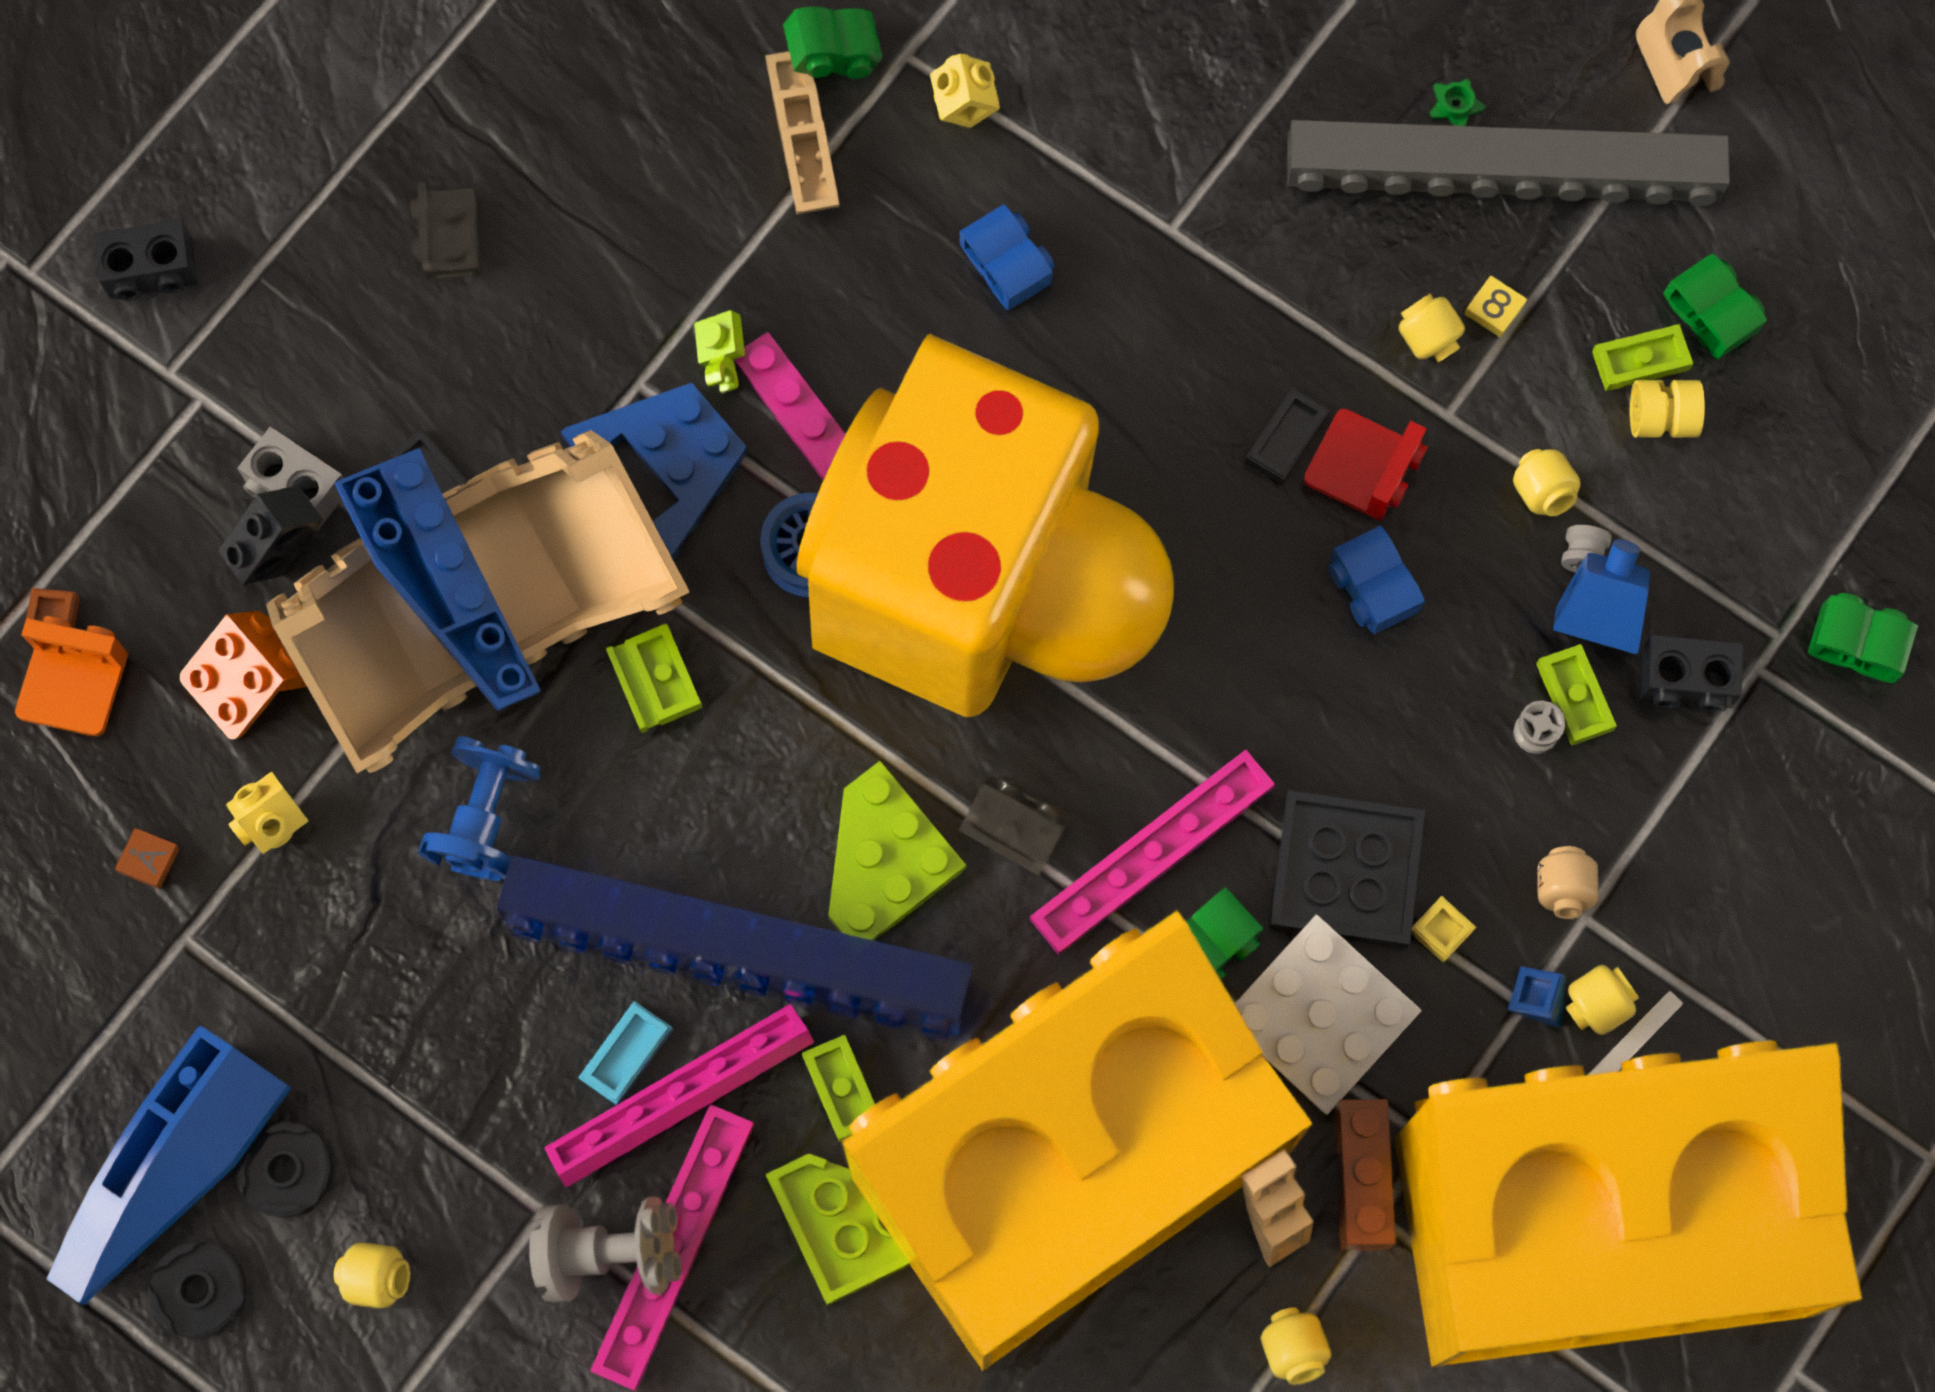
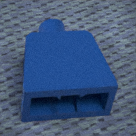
(1606, 599)

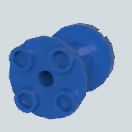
(475, 826)

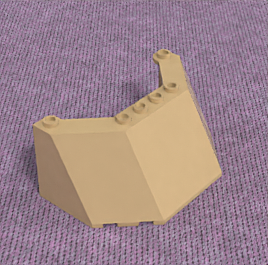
(559, 551)

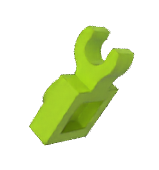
(718, 344)

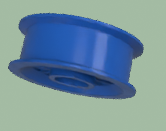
(777, 524)

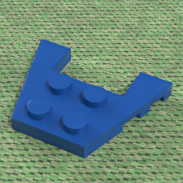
(683, 447)

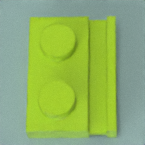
(654, 678)

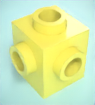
(964, 90)
(265, 814)

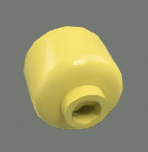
(1431, 328)
(1546, 482)
(1601, 1000)
(372, 1275)
(1296, 1346)

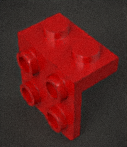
(1365, 463)

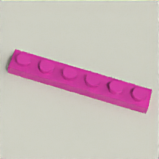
(791, 402)
(1152, 852)
(678, 1095)
(696, 1199)

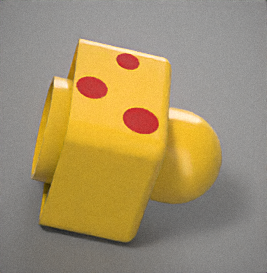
(972, 542)

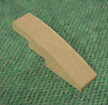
(802, 136)
(1277, 1208)

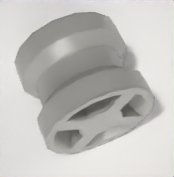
(1584, 540)
(1544, 718)

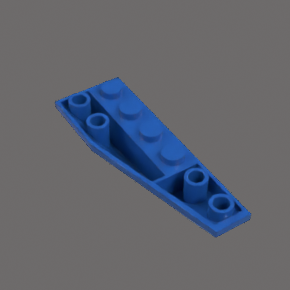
(435, 573)
(166, 1159)

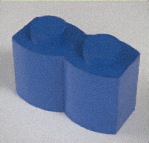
(1007, 257)
(1376, 580)

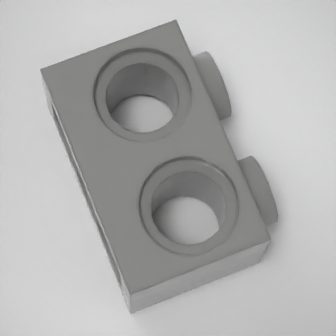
(298, 469)

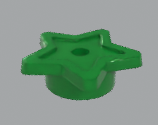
(1457, 92)

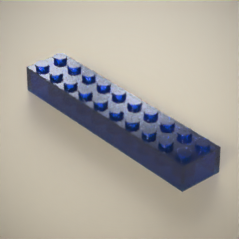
(735, 947)

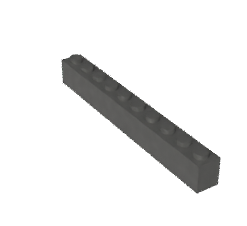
(1507, 162)

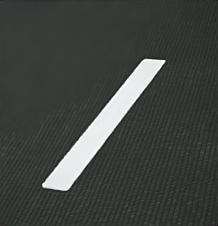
(1639, 1034)

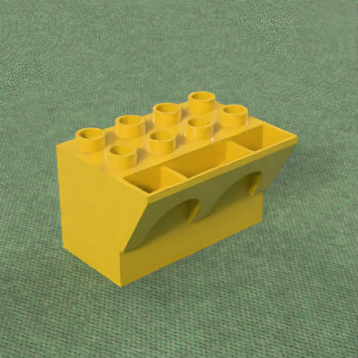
(1073, 1138)
(1628, 1201)

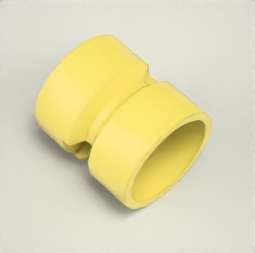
(1669, 409)

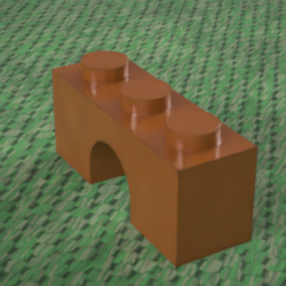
(1366, 1173)

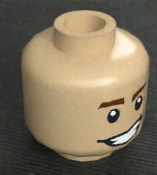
(1567, 882)

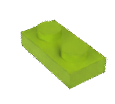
(1642, 357)
(1577, 694)
(838, 1083)

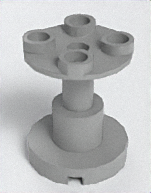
(566, 1252)

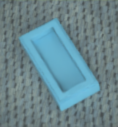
(626, 1053)

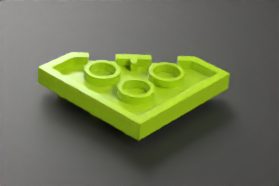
(885, 857)
(834, 1227)

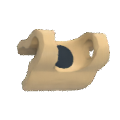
(1679, 49)

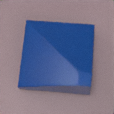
(1539, 996)

